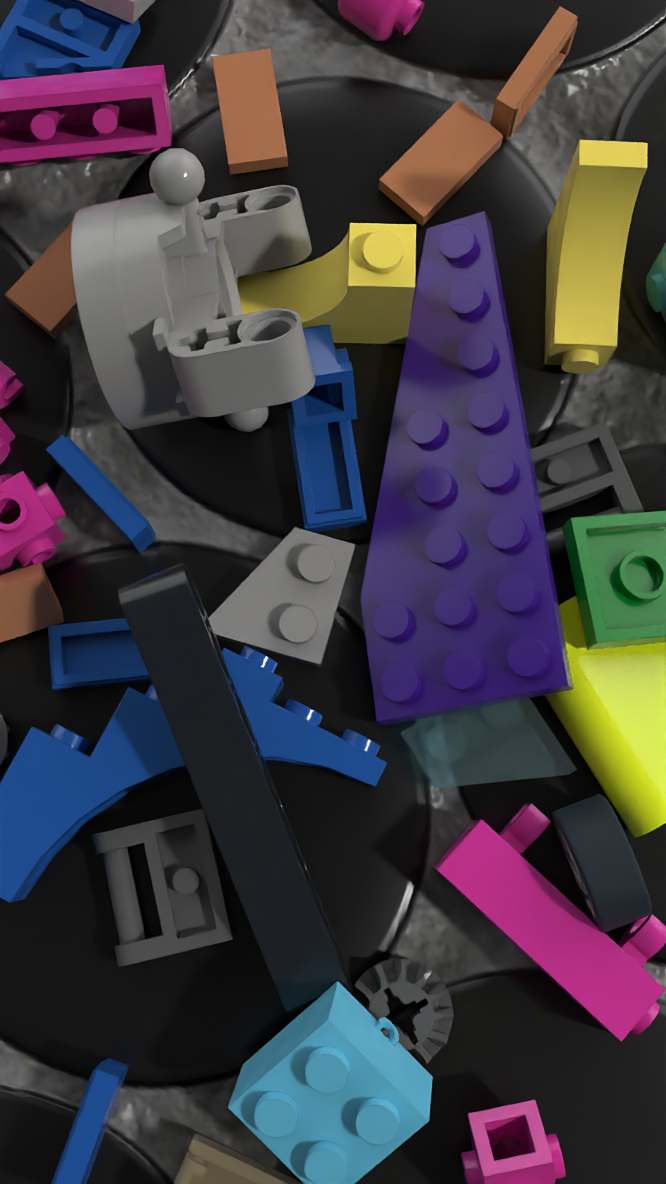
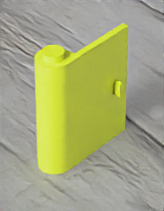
(618, 720)

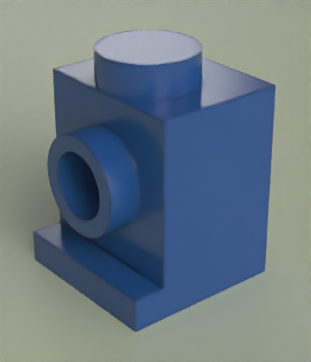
(334, 390)

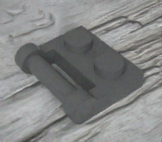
(580, 469)
(183, 881)

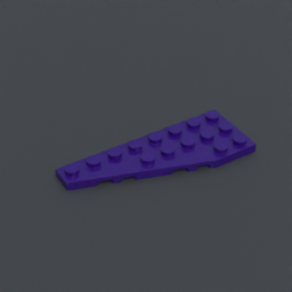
(458, 547)

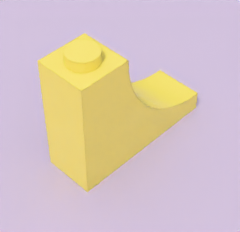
(588, 253)
(356, 288)

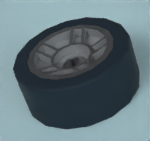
(602, 863)

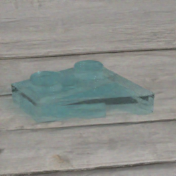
(487, 746)

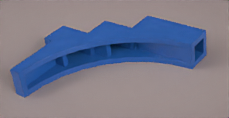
(59, 787)

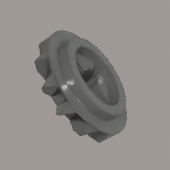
(411, 983)

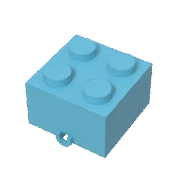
(333, 1091)

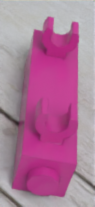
(551, 930)

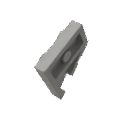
(289, 598)

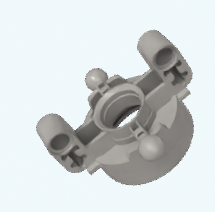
(166, 306)

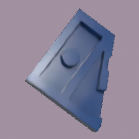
(62, 39)

